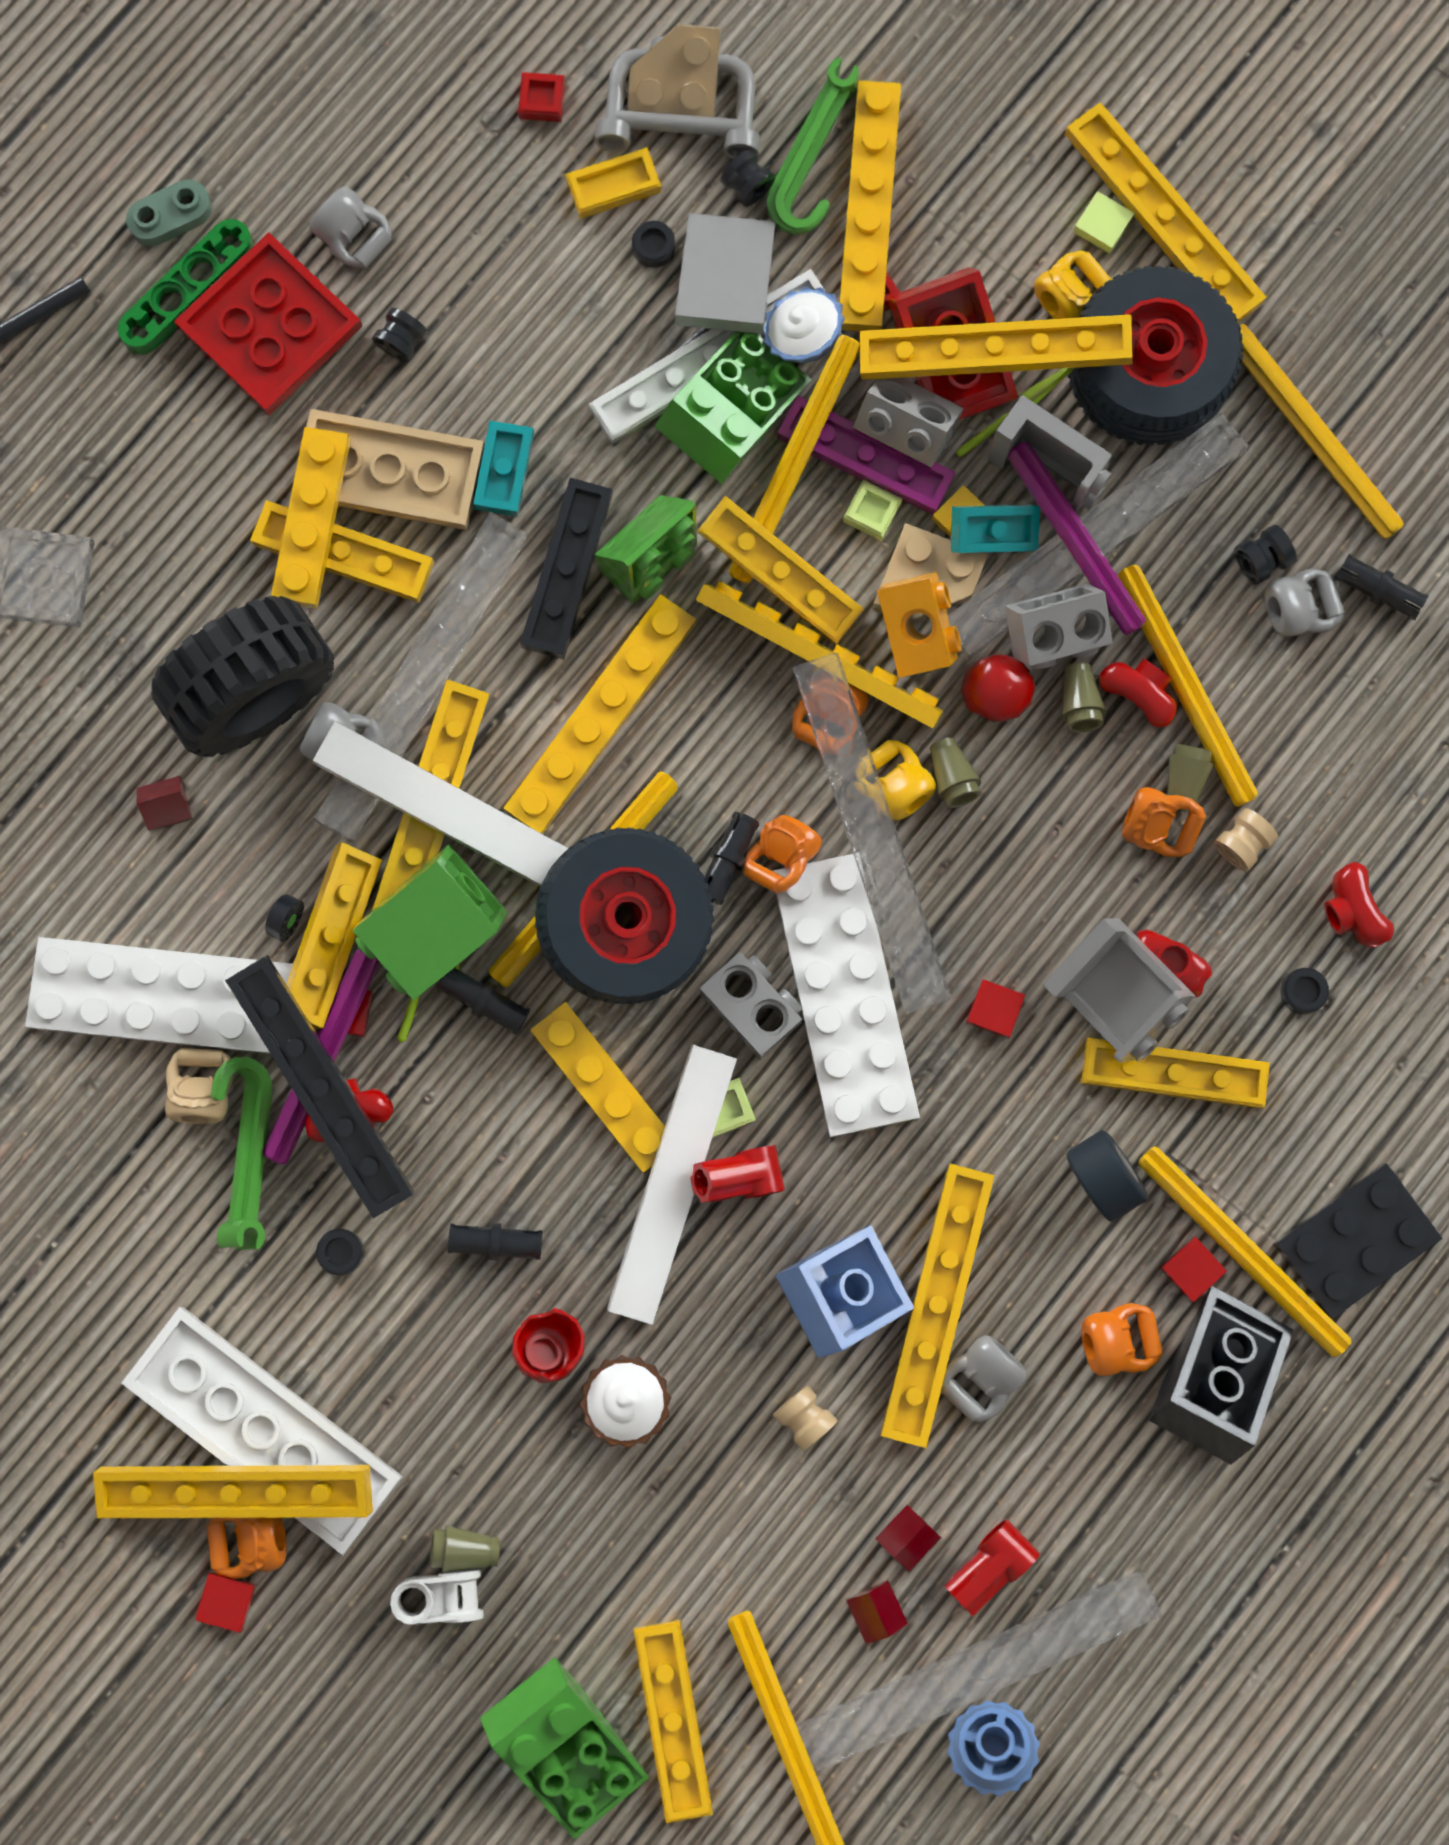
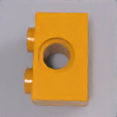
(912, 650)

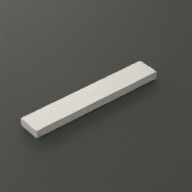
(652, 390)
(437, 804)
(669, 1184)

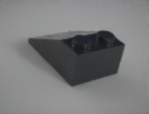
(1222, 1377)

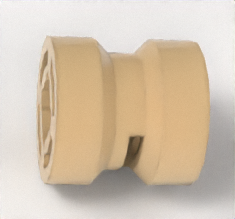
(1246, 840)
(805, 1418)

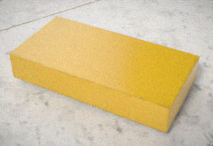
(613, 183)

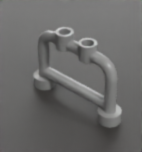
(614, 130)

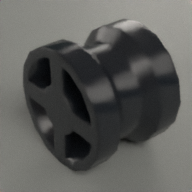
(747, 178)
(399, 335)

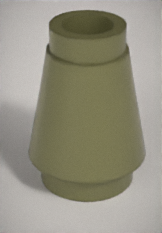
(1082, 701)
(1188, 771)
(954, 775)
(462, 1550)

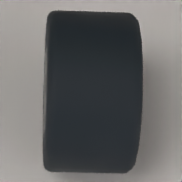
(1106, 1176)

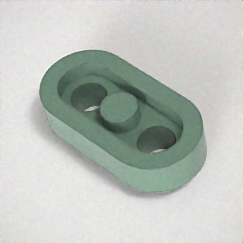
(170, 215)

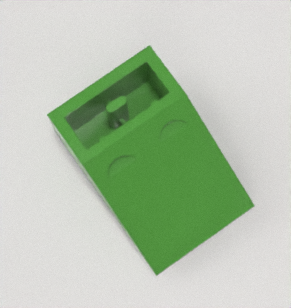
(731, 404)
(650, 547)
(563, 1748)

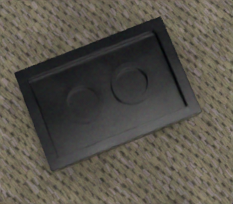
(1357, 1241)

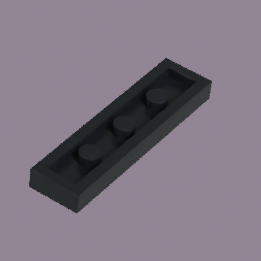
(566, 568)

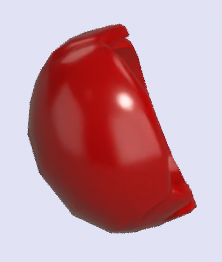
(998, 688)
(548, 1346)

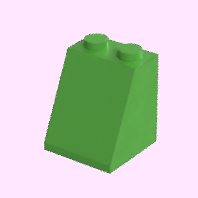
(430, 923)

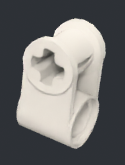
(441, 1598)

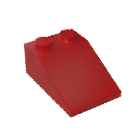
(947, 301)

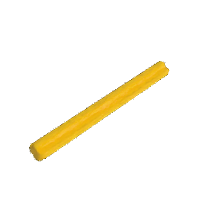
(1318, 437)
(803, 439)
(1189, 688)
(636, 816)
(1245, 1252)
(784, 1729)

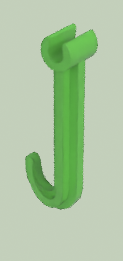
(805, 151)
(242, 1227)

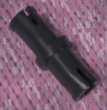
(1382, 587)
(729, 855)
(484, 1000)
(495, 1241)

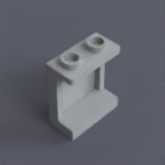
(1058, 447)
(1121, 989)

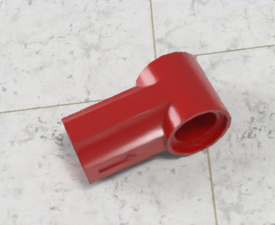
(747, 1174)
(1000, 1559)

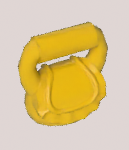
(1062, 291)
(908, 784)

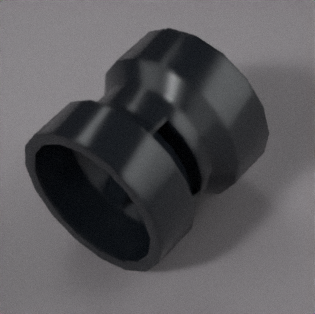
(1265, 554)

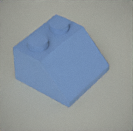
(844, 1292)

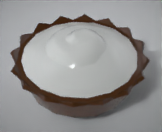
(625, 1401)

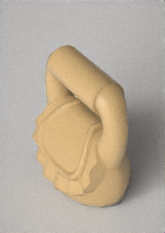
(190, 1097)

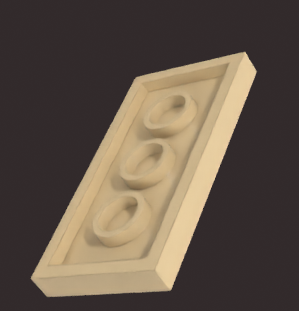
(406, 470)

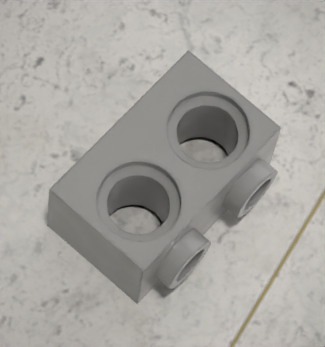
(908, 418)
(1058, 615)
(742, 1012)

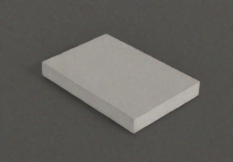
(725, 273)

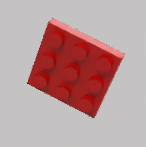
(268, 323)

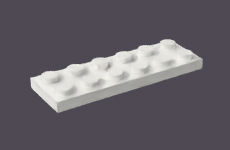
(140, 995)
(846, 999)
(248, 1414)

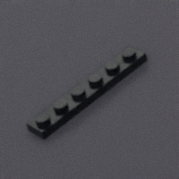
(320, 1086)

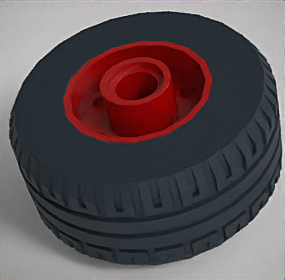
(1181, 357)
(667, 907)

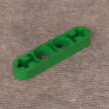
(180, 282)

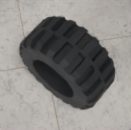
(242, 676)

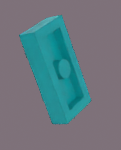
(503, 468)
(995, 528)

